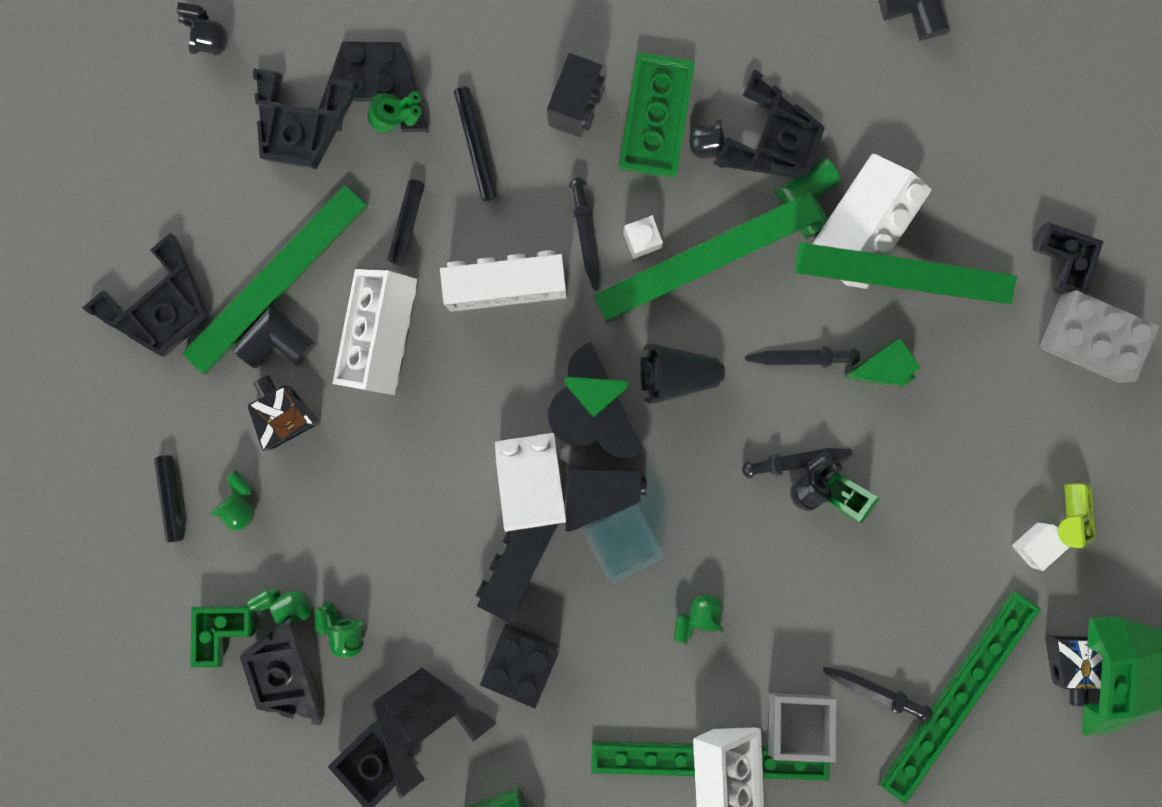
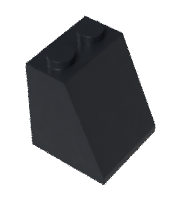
(600, 493)

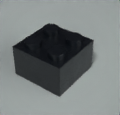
(575, 95)
(520, 665)
(365, 768)

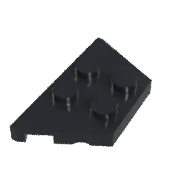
(280, 674)

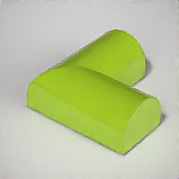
(1079, 525)

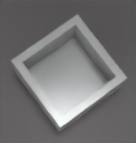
(802, 727)

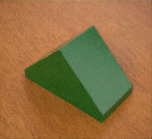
(595, 393)
(851, 498)

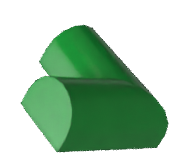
(820, 179)
(210, 627)

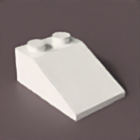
(529, 482)

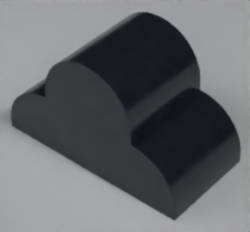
(576, 425)

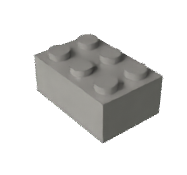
(1099, 337)

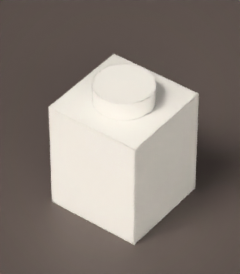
(642, 237)
(1040, 546)

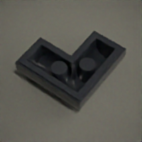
(928, 15)
(1075, 250)
(273, 331)

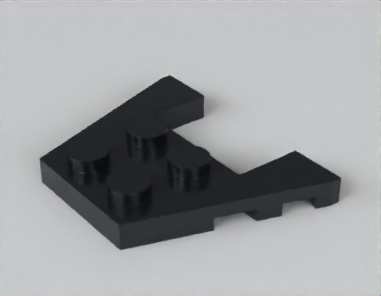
(377, 70)
(294, 132)
(786, 140)
(165, 312)
(416, 711)

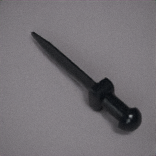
(582, 213)
(822, 357)
(777, 464)
(897, 701)

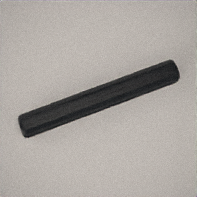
(475, 143)

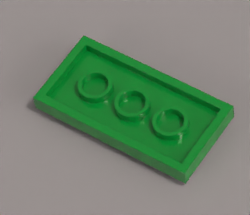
(656, 115)

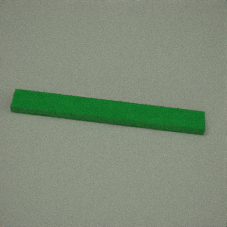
(708, 257)
(904, 273)
(274, 280)
(959, 696)
(678, 760)

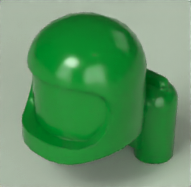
(388, 111)
(235, 509)
(282, 607)
(704, 615)
(344, 634)

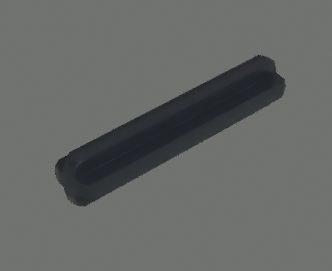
(405, 222)
(168, 498)

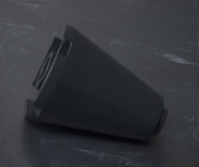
(677, 373)

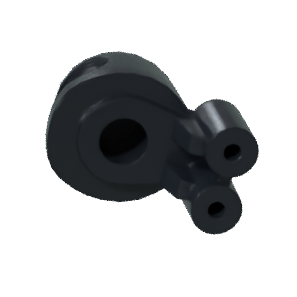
(204, 34)
(707, 141)
(813, 487)

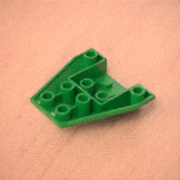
(1129, 674)

